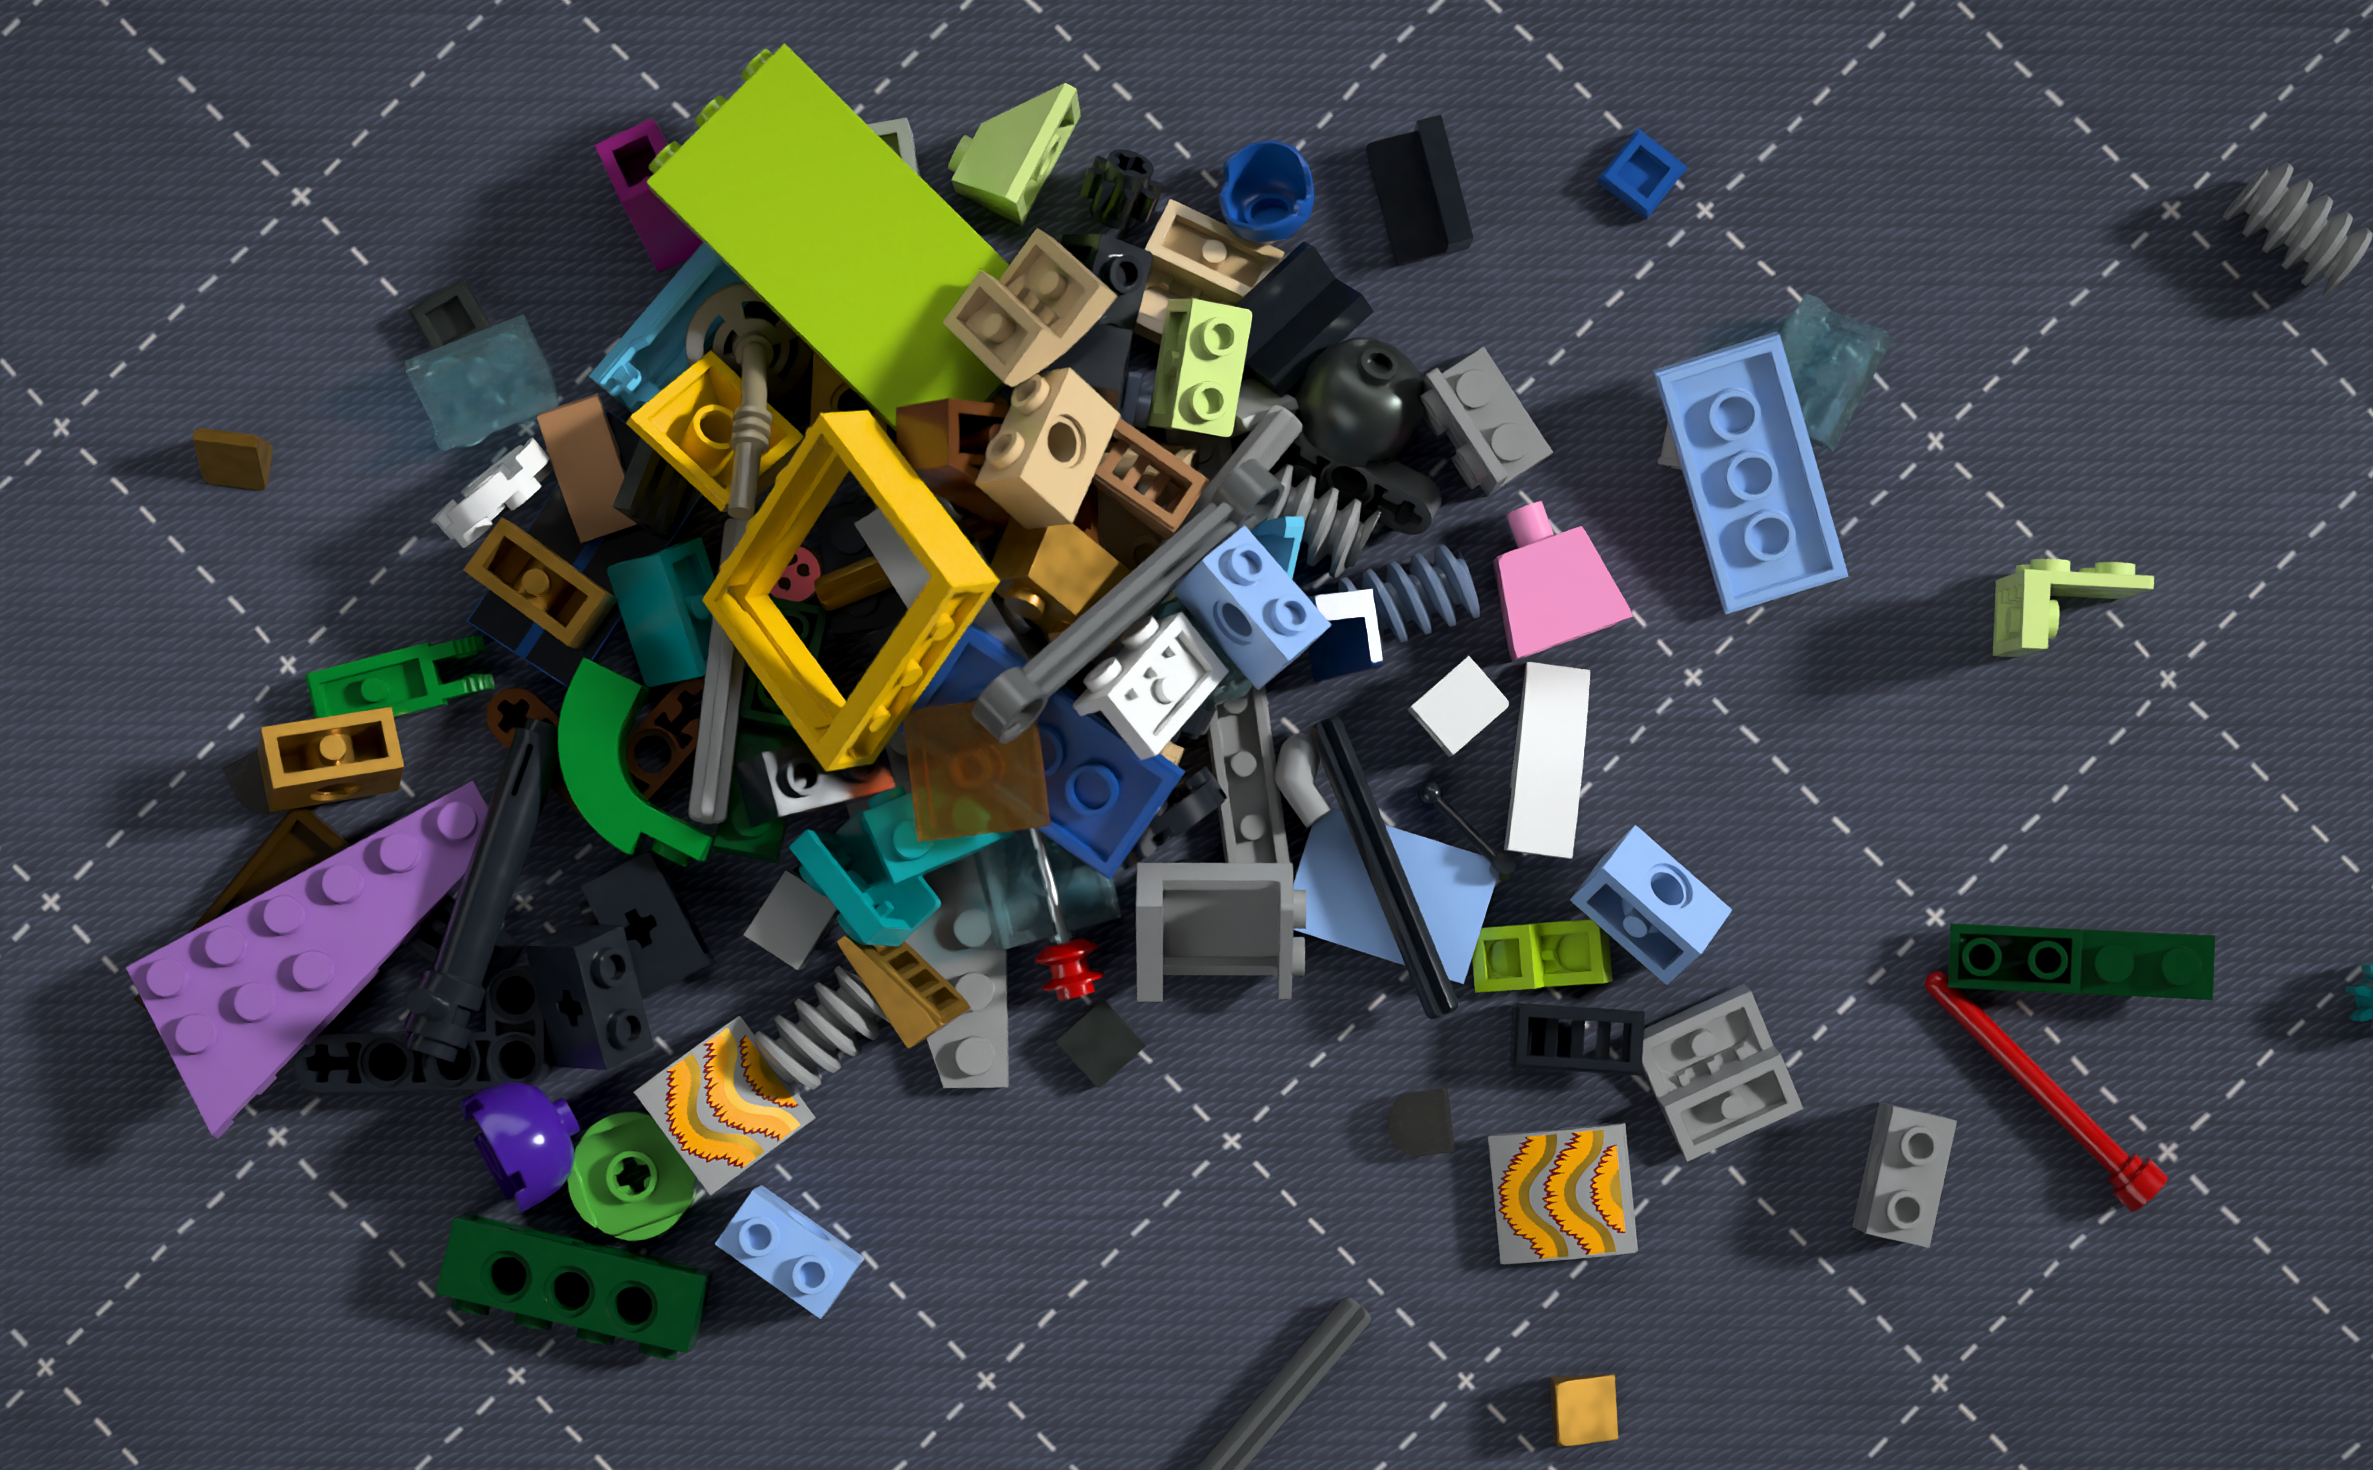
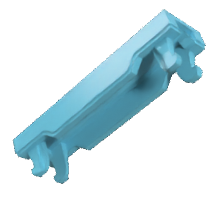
(654, 346)

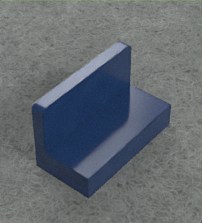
(1351, 640)

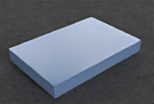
(1343, 908)

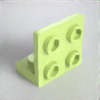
(2023, 604)

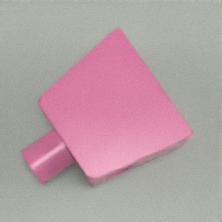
(1553, 586)

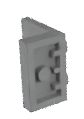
(1484, 422)

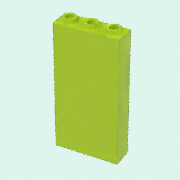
(832, 234)

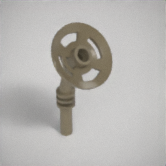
(760, 384)

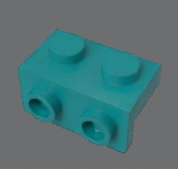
(894, 836)
(854, 879)

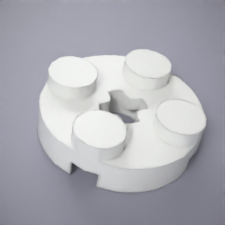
(507, 481)

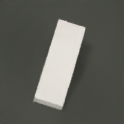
(1548, 761)

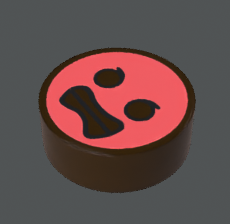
(799, 576)

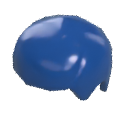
(1266, 192)

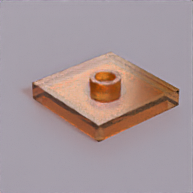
(970, 780)

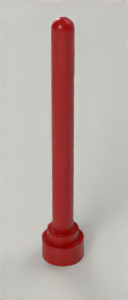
(2133, 1179)

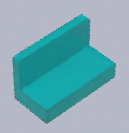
(665, 610)

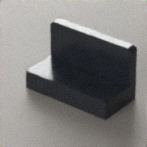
(1420, 193)
(1296, 317)

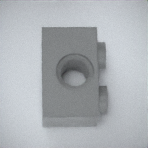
(1904, 1174)

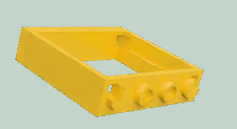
(960, 583)

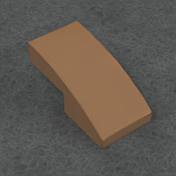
(586, 465)

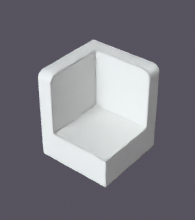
(1459, 706)

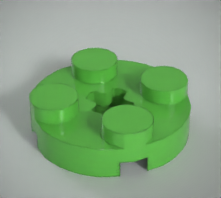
(616, 1207)

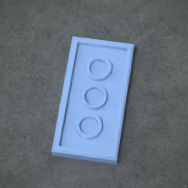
(1750, 472)

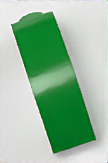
(595, 768)

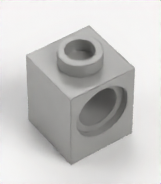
(793, 921)

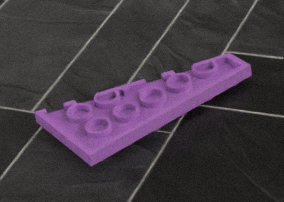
(285, 964)

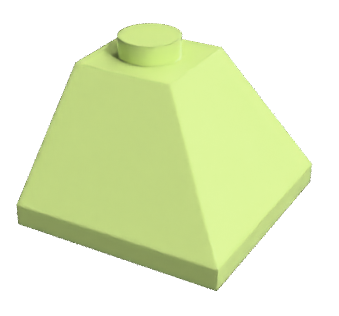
(1015, 153)

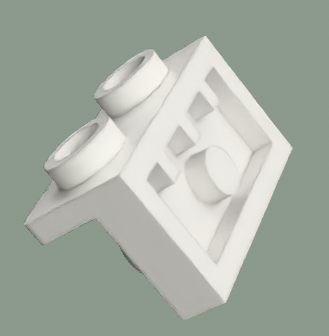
(1152, 682)

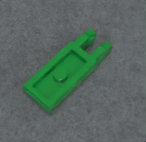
(397, 679)

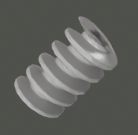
(2300, 226)
(1325, 527)
(822, 1031)

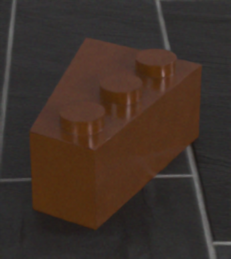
(948, 448)

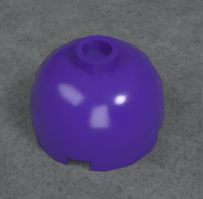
(523, 1140)

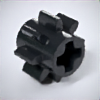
(1121, 189)

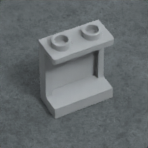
(1217, 923)

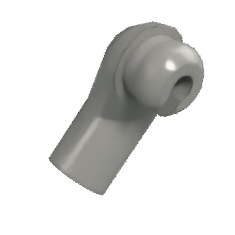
(1296, 778)

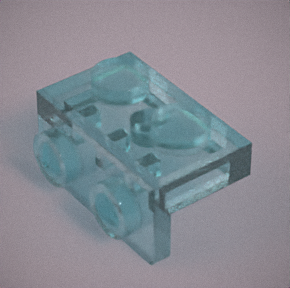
(1830, 366)
(483, 383)

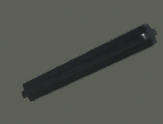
(1384, 868)

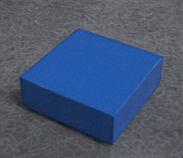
(1641, 174)

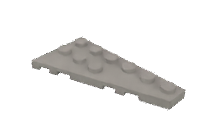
(963, 951)

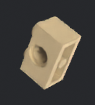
(1047, 448)

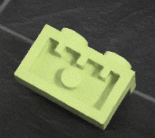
(1200, 367)

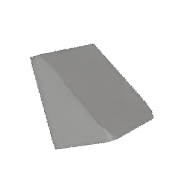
(1254, 404)

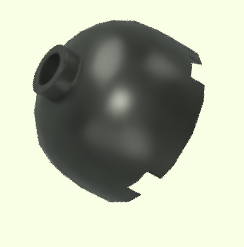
(1361, 402)

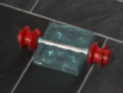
(1043, 892)

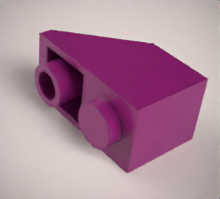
(627, 164)

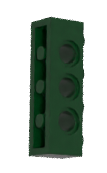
(472, 1281)

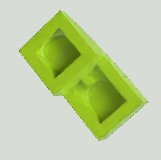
(1541, 956)

